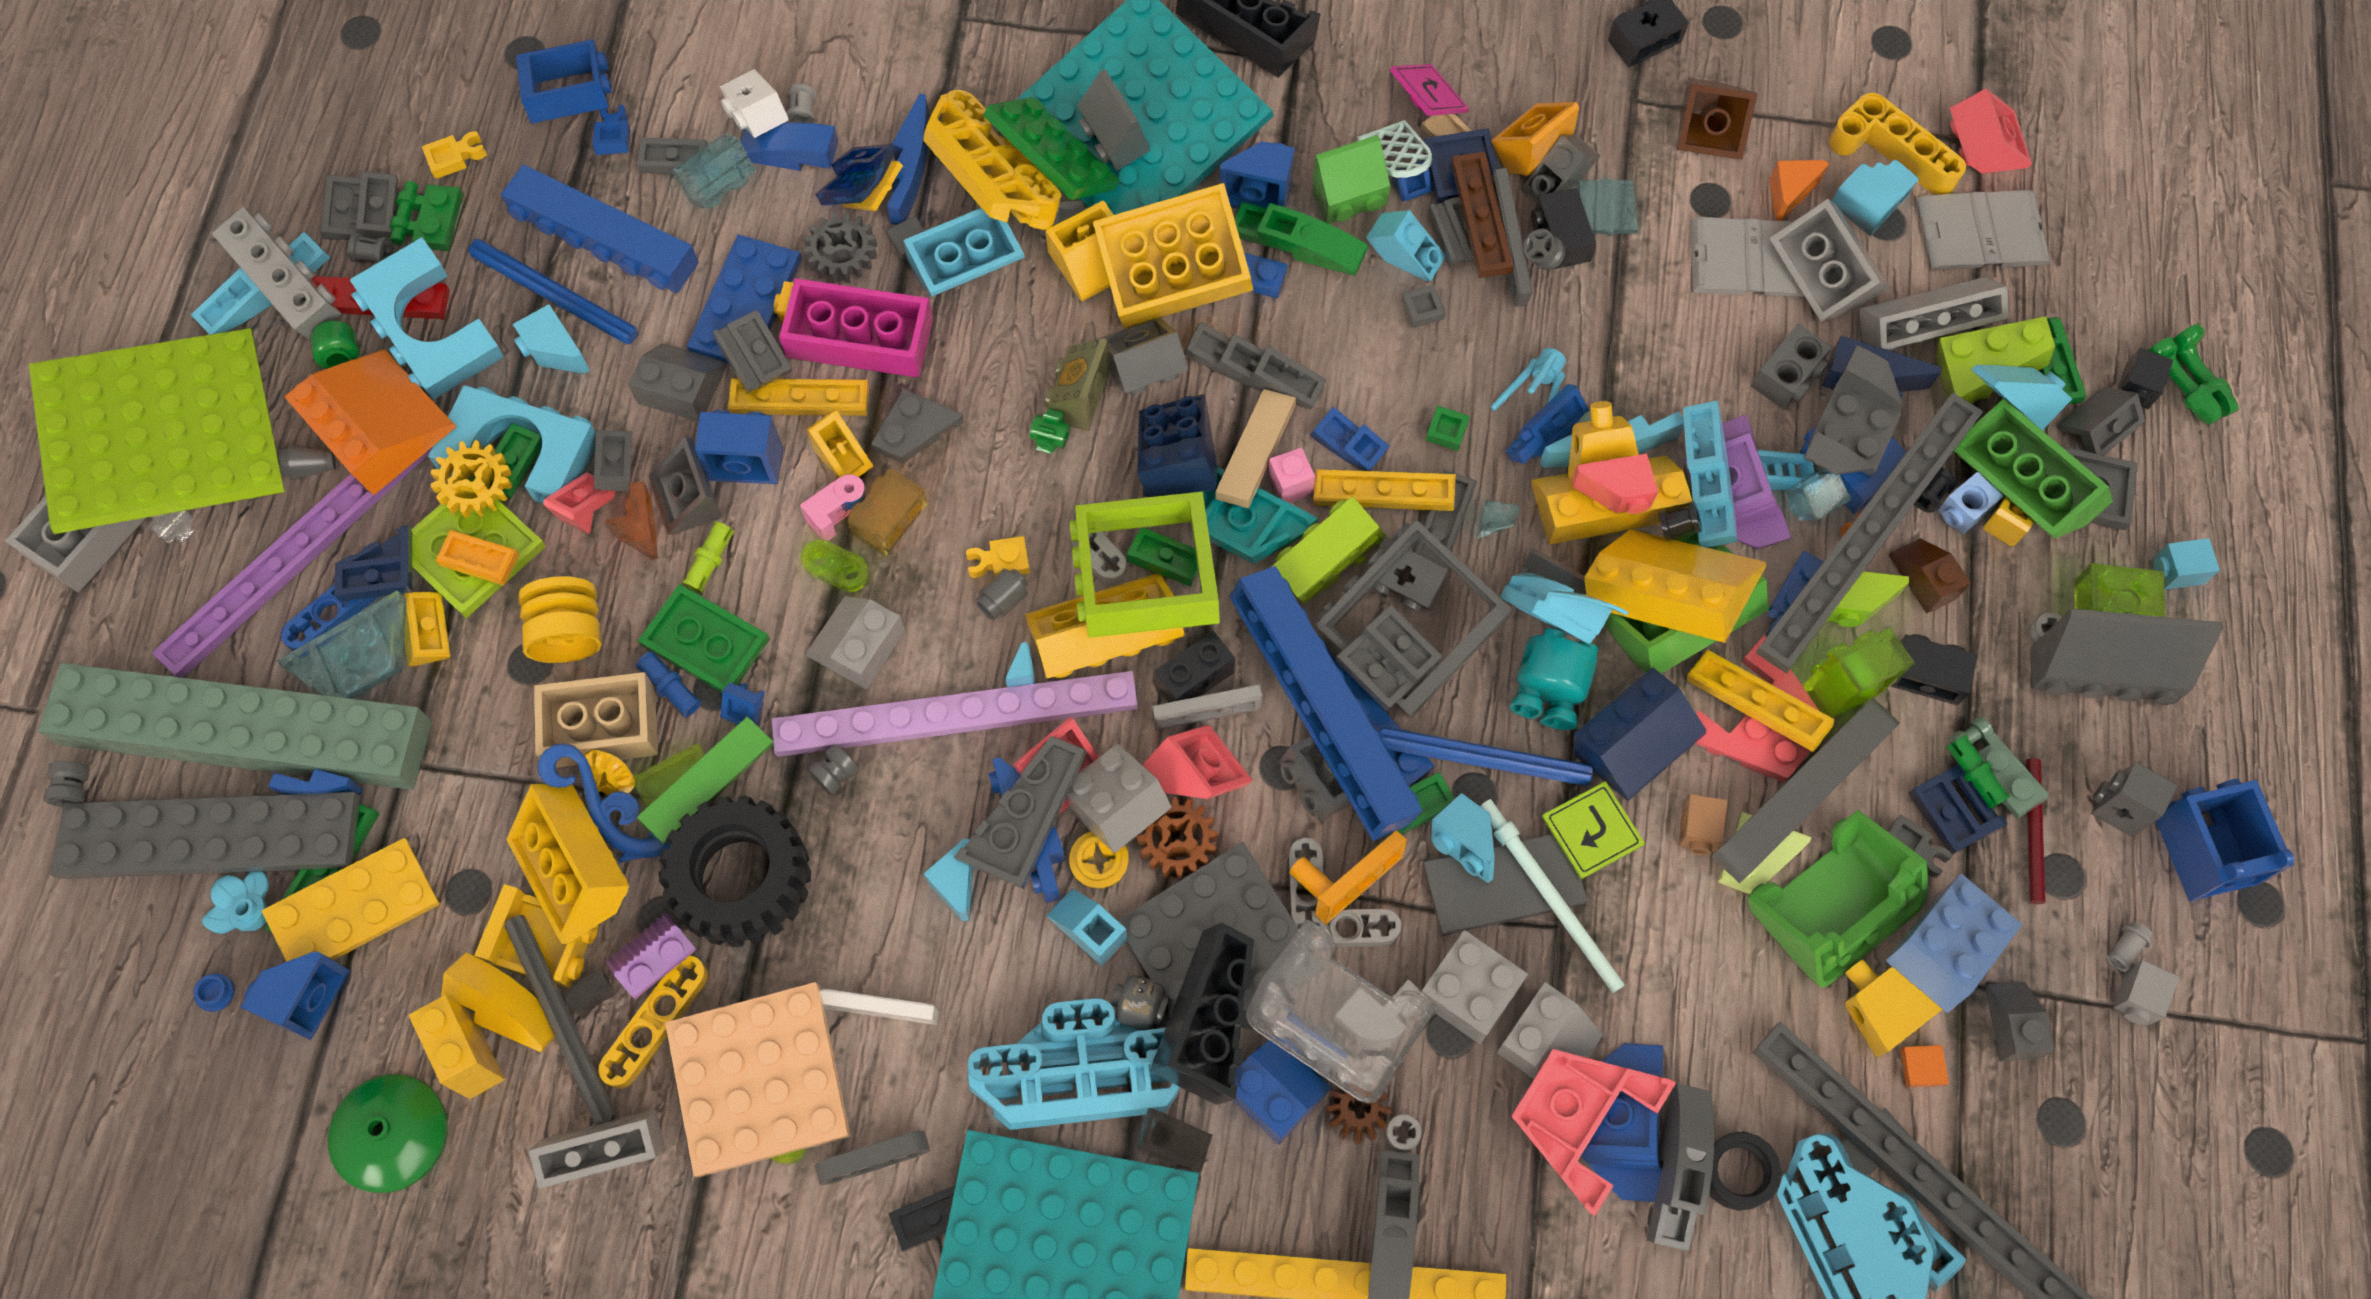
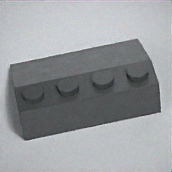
(2122, 655)

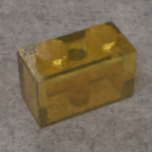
(887, 511)

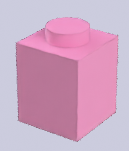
(1291, 476)

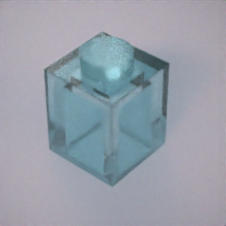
(1817, 495)

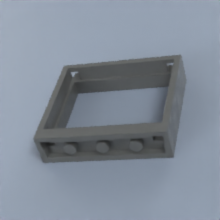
(1380, 564)

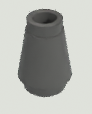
(305, 461)

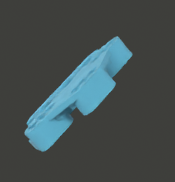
(1067, 1057)
(1858, 1224)

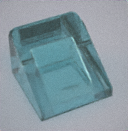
(1497, 517)

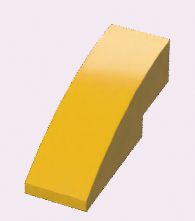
(497, 1002)

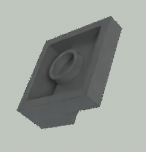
(1313, 777)

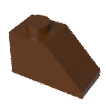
(1932, 573)

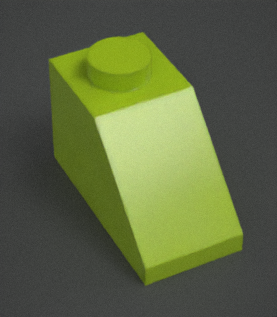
(1867, 598)

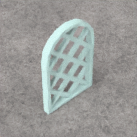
(1411, 168)

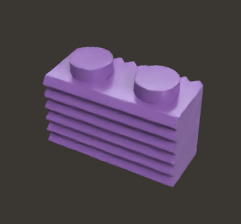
(650, 956)

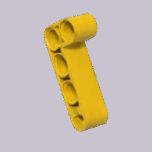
(1898, 138)

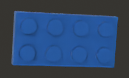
(745, 284)

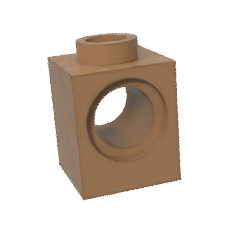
(1702, 824)

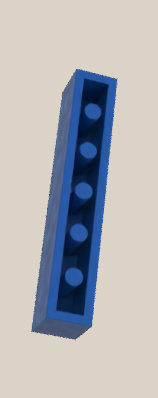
(599, 229)

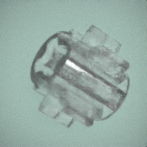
(172, 526)

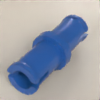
(668, 684)

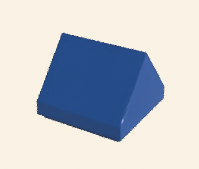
(1413, 186)

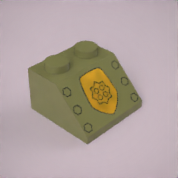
(1080, 383)

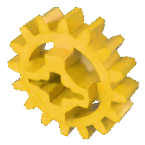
(470, 462)

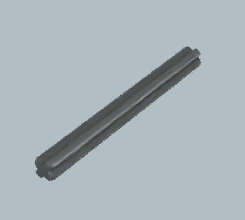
(560, 1020)

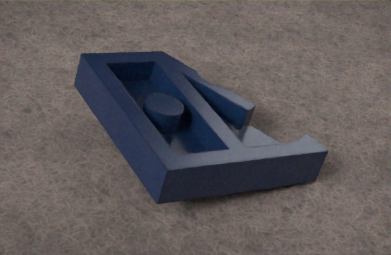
(376, 569)

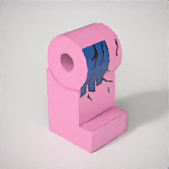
(833, 504)

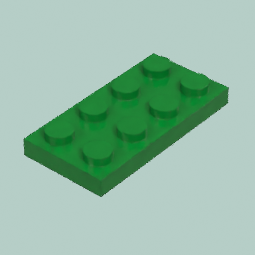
(1051, 147)

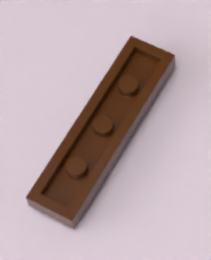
(1482, 215)

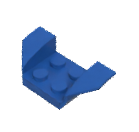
(1628, 1138)

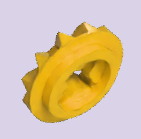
(618, 774)
(1086, 873)

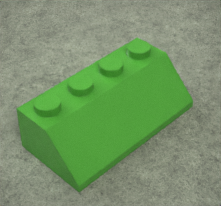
(2033, 471)

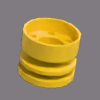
(559, 619)

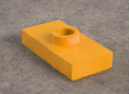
(477, 557)

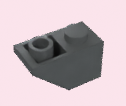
(1562, 167)

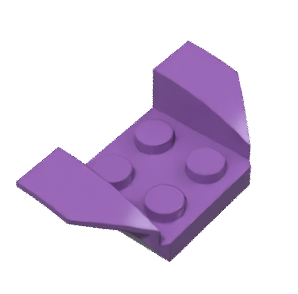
(1756, 510)

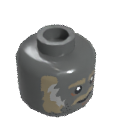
(1140, 1003)

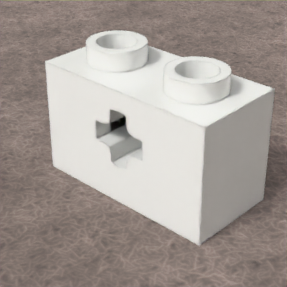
(753, 103)

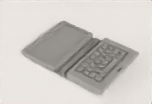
(1983, 229)
(1739, 258)

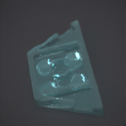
(354, 652)

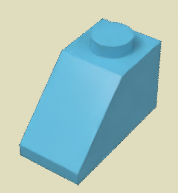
(549, 342)

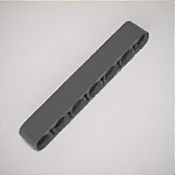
(1805, 790)

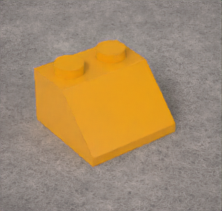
(1533, 135)

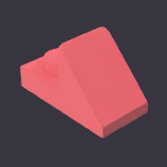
(578, 501)

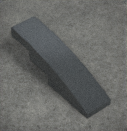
(1254, 366)

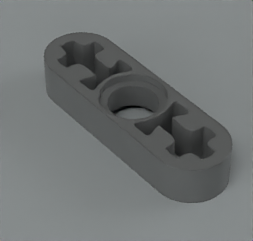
(872, 1157)

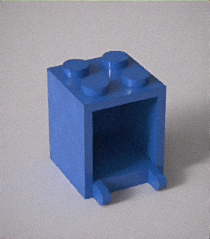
(2235, 851)

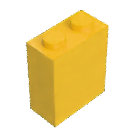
(456, 1047)

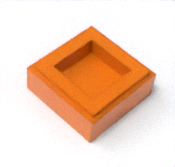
(1924, 1066)

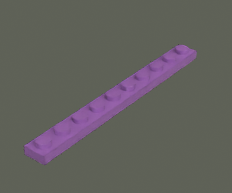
(269, 573)

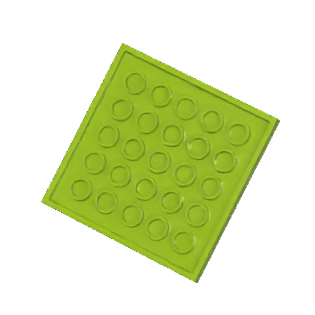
(153, 430)

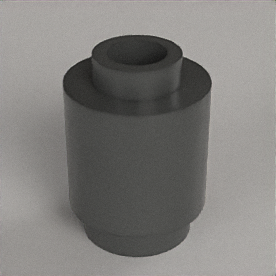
(1001, 593)

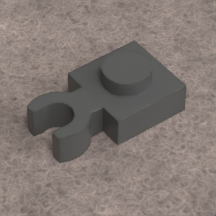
(1917, 840)

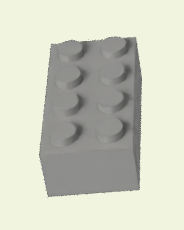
(70, 555)

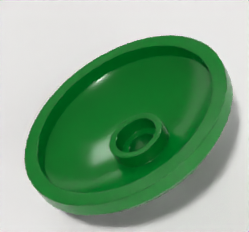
(409, 1141)

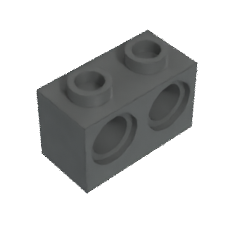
(1789, 365)

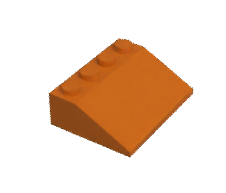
(370, 417)

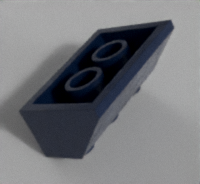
(1639, 734)

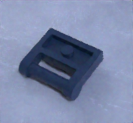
(1950, 814)

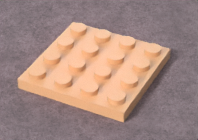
(757, 1079)

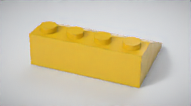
(1173, 255)
(1674, 583)

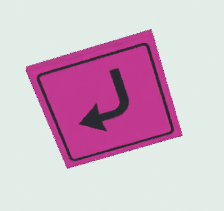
(1429, 89)

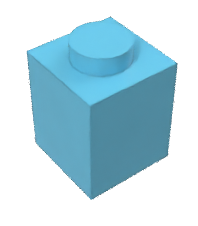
(2186, 563)

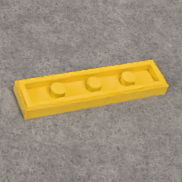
(801, 397)
(1386, 489)
(1760, 700)

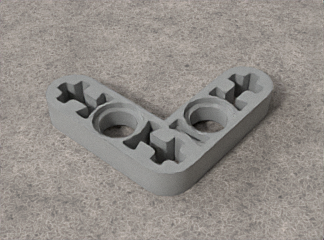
(1356, 915)

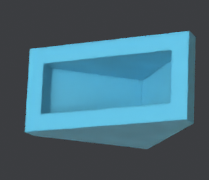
(952, 882)

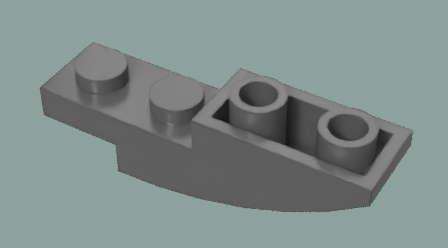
(1687, 1167)
(1394, 1226)

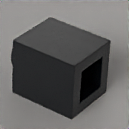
(2146, 375)

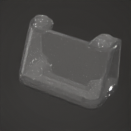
(1336, 1017)

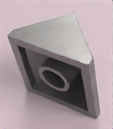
(683, 490)

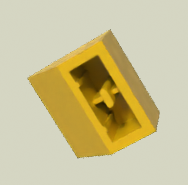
(1078, 253)

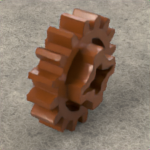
(1188, 849)

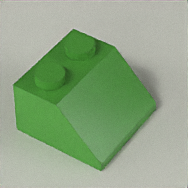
(1351, 180)

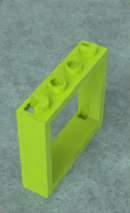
(1147, 613)

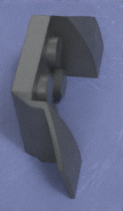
(1857, 417)

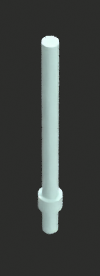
(1508, 835)

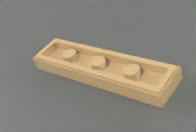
(1255, 448)

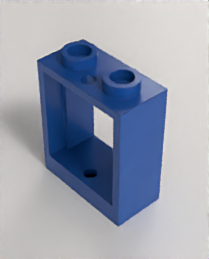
(560, 63)

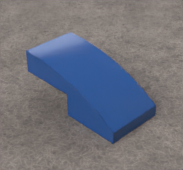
(1346, 440)
(319, 783)

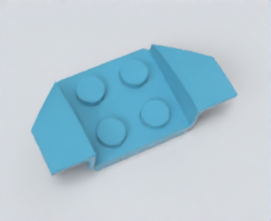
(1558, 605)

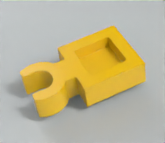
(448, 155)
(1004, 553)

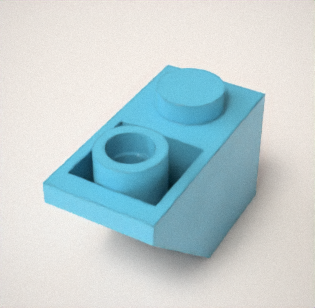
(1406, 244)
(1466, 835)
(1088, 926)

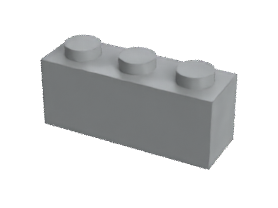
(596, 1149)

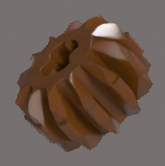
(1347, 1117)

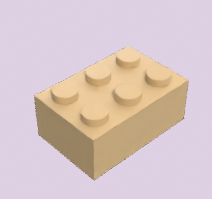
(597, 714)

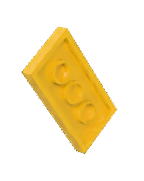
(353, 904)

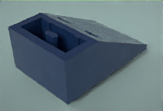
(1176, 448)

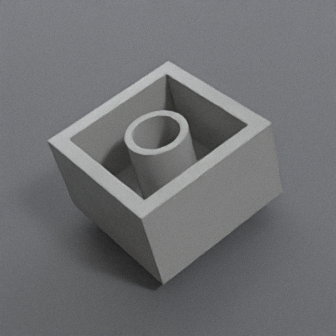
(1117, 798)
(1473, 986)

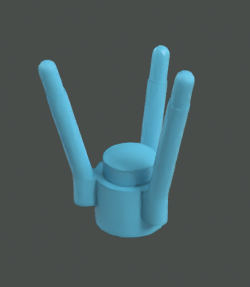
(1545, 369)

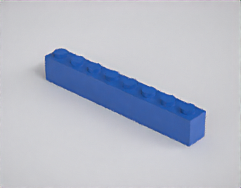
(1325, 703)

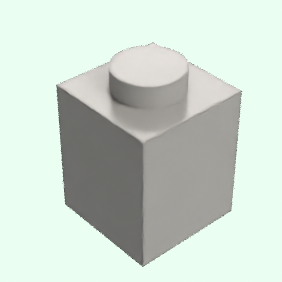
(2145, 993)

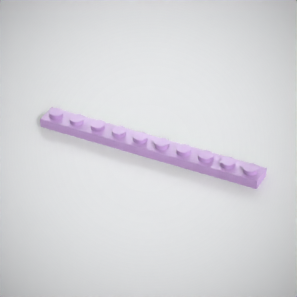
(954, 713)

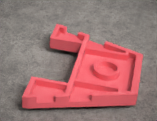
(1752, 741)
(1569, 1105)

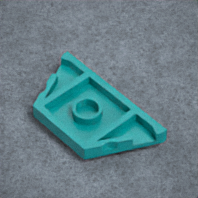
(1254, 530)

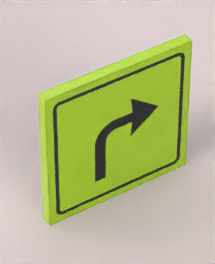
(1593, 830)

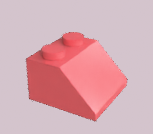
(1989, 134)

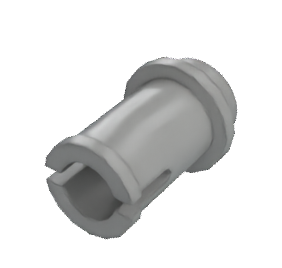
(2129, 946)

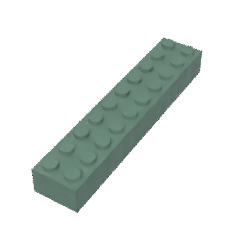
(235, 725)

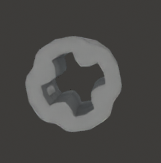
(801, 104)

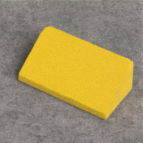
(425, 629)

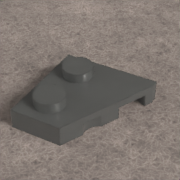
(912, 426)

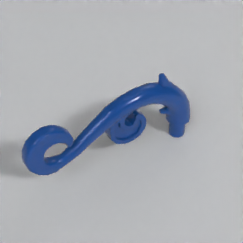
(600, 810)

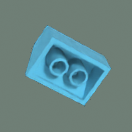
(961, 251)

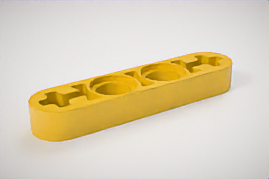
(648, 1018)

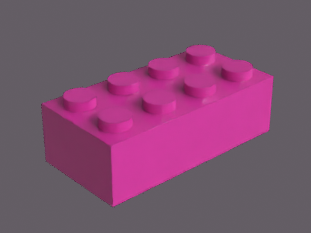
(856, 327)

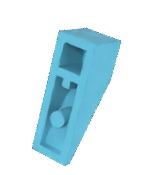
(2028, 390)

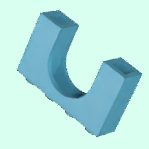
(387, 291)
(486, 416)

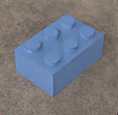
(1954, 943)

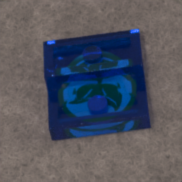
(857, 174)

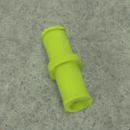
(708, 557)

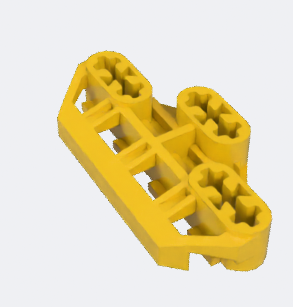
(989, 164)

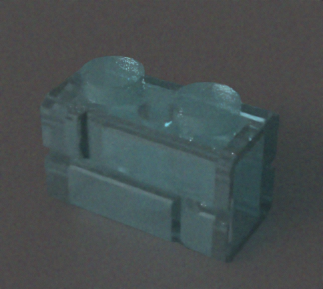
(714, 171)

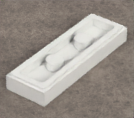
(879, 1006)

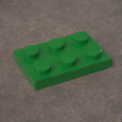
(703, 639)

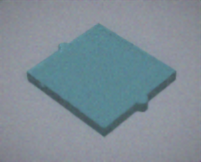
(1609, 206)

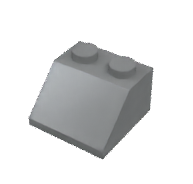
(857, 639)
(1546, 1025)

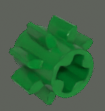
(1050, 431)

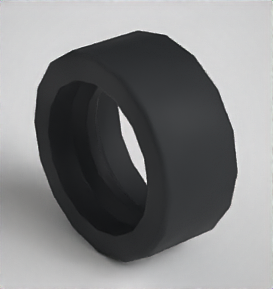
(1770, 1164)

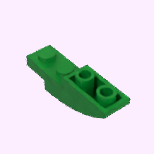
(1301, 235)

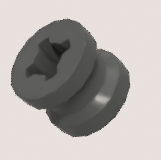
(1536, 251)

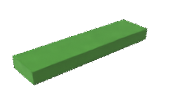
(706, 779)

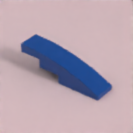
(912, 154)

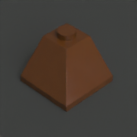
(1715, 118)

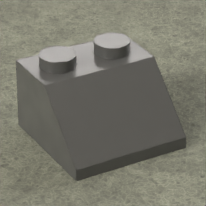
(1112, 123)
(1145, 355)
(676, 380)

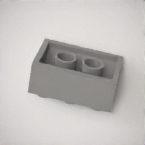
(1828, 261)

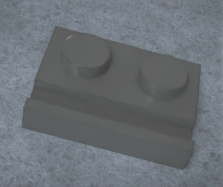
(1452, 230)
(752, 351)

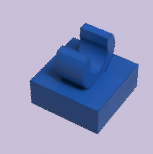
(740, 703)

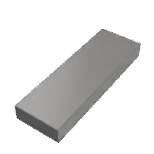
(1207, 707)

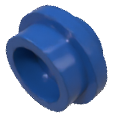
(214, 992)

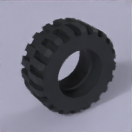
(707, 834)

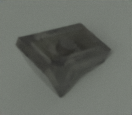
(1173, 1141)

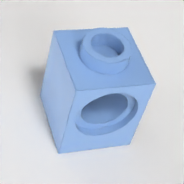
(1975, 492)

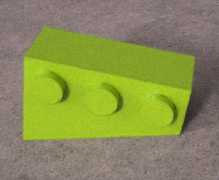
(2013, 344)
(1329, 549)

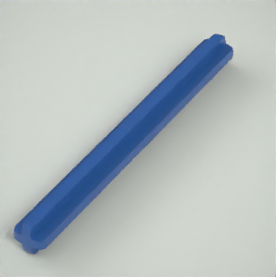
(553, 291)
(1486, 756)

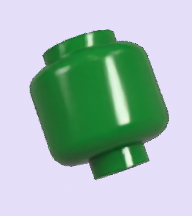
(334, 344)

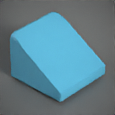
(1021, 670)

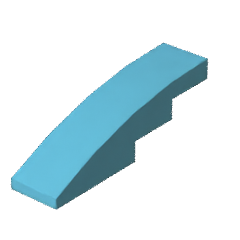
(241, 299)
(1645, 435)
(1710, 473)

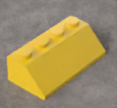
(1575, 516)
(1064, 641)
(566, 861)

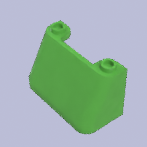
(1844, 899)

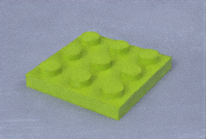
(499, 526)

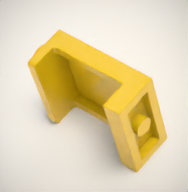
(496, 948)

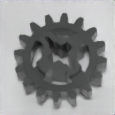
(840, 247)

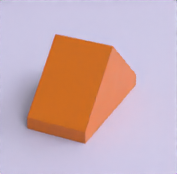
(1793, 183)

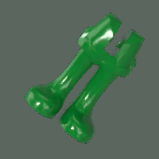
(2210, 396)

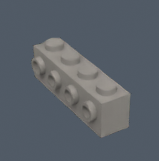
(276, 272)
(1934, 313)

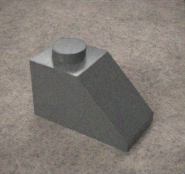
(2018, 1022)

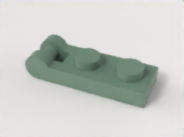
(2016, 780)

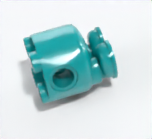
(1554, 673)

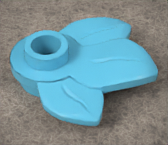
(237, 903)

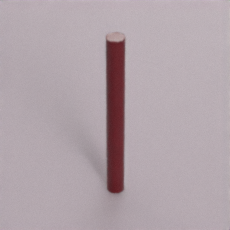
(2036, 842)

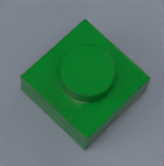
(1447, 428)

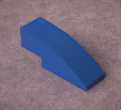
(793, 145)

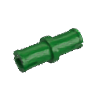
(1978, 771)

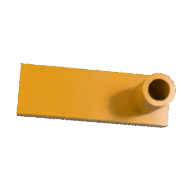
(1338, 895)

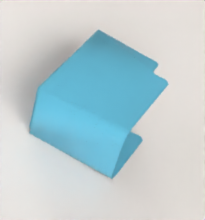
(1874, 193)

